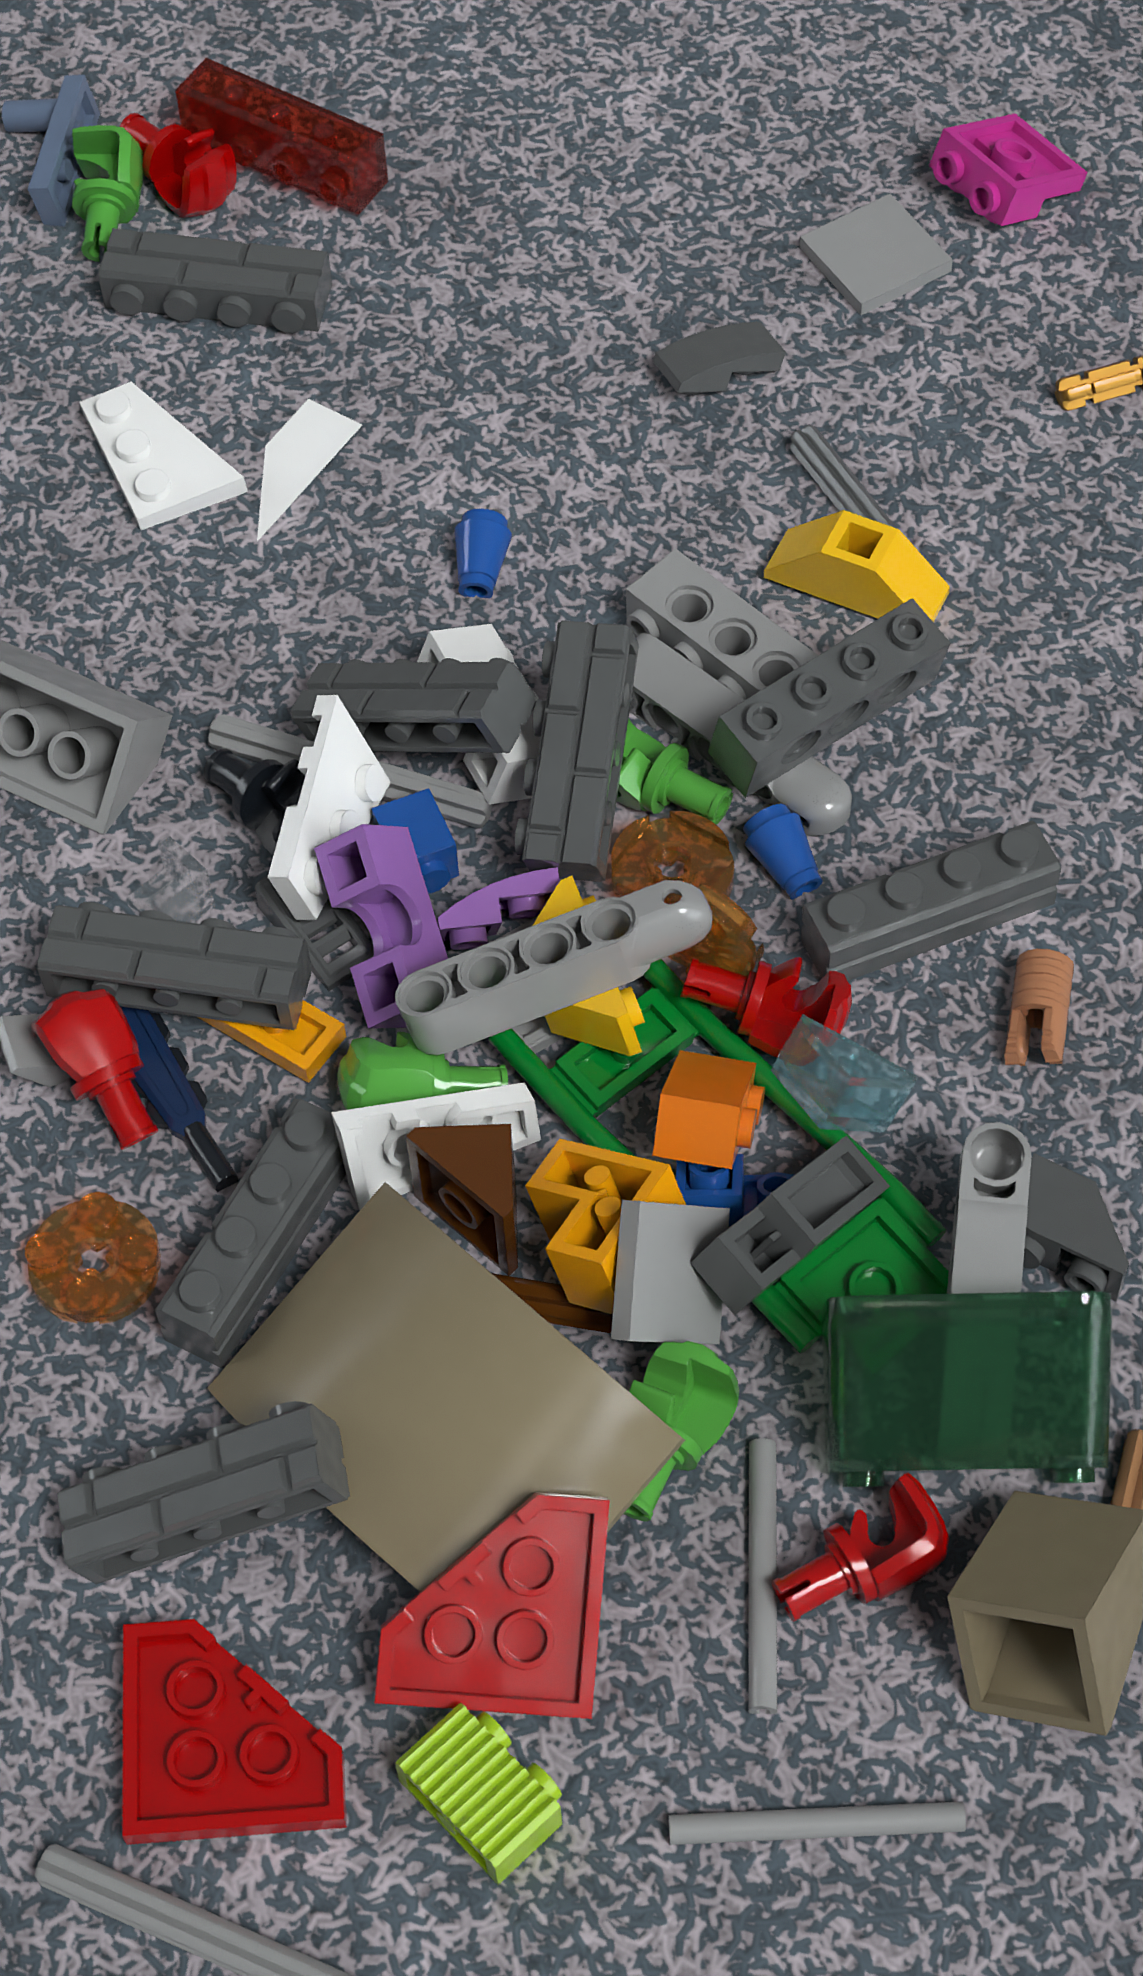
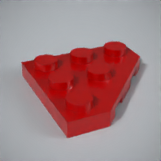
(507, 1619)
(216, 1745)

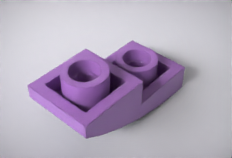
(479, 914)

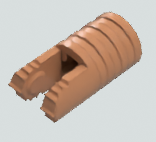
(1040, 1002)

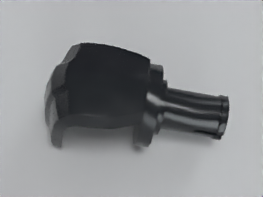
(257, 791)

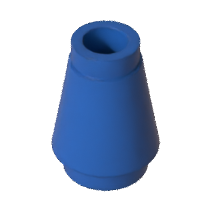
(480, 551)
(783, 849)

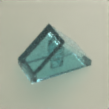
(840, 1080)

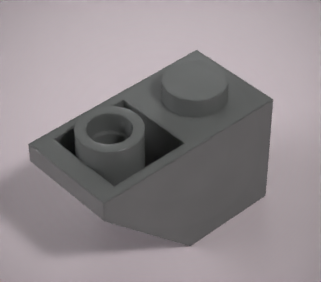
(1072, 1217)

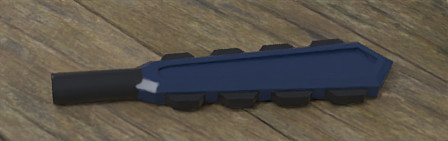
(173, 1099)

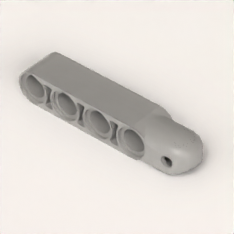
(687, 705)
(549, 966)
(990, 1212)

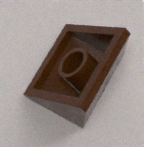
(470, 1184)

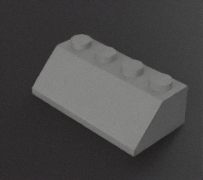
(73, 740)

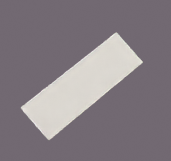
(298, 456)

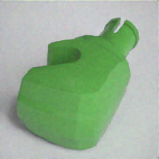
(113, 183)
(660, 775)
(387, 1074)
(695, 1398)

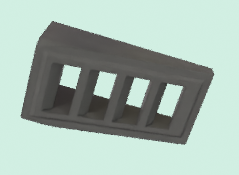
(338, 970)

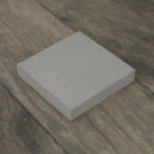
(875, 254)
(655, 1284)

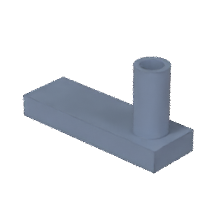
(56, 165)

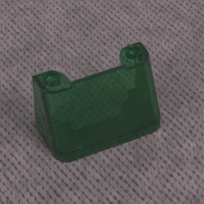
(967, 1383)

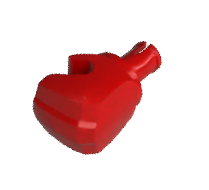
(183, 165)
(766, 999)
(99, 1051)
(866, 1569)

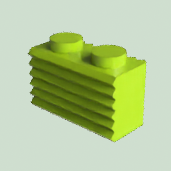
(481, 1791)

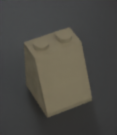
(1051, 1611)

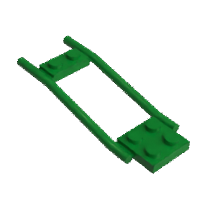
(871, 1255)

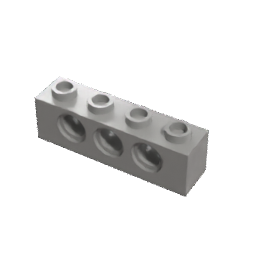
(711, 626)

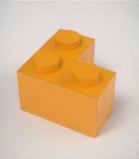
(579, 1204)

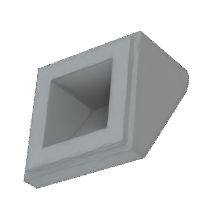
(26, 1054)

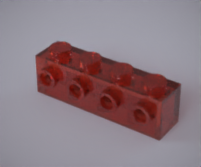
(285, 135)

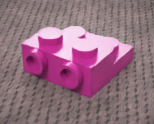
(1004, 168)

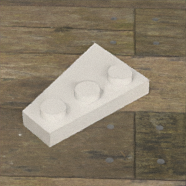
(156, 458)
(336, 796)
(375, 1136)

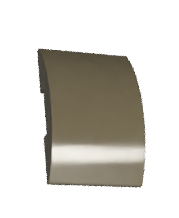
(440, 1391)

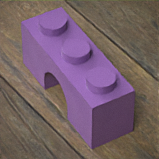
(381, 881)

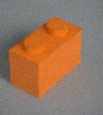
(707, 1110)

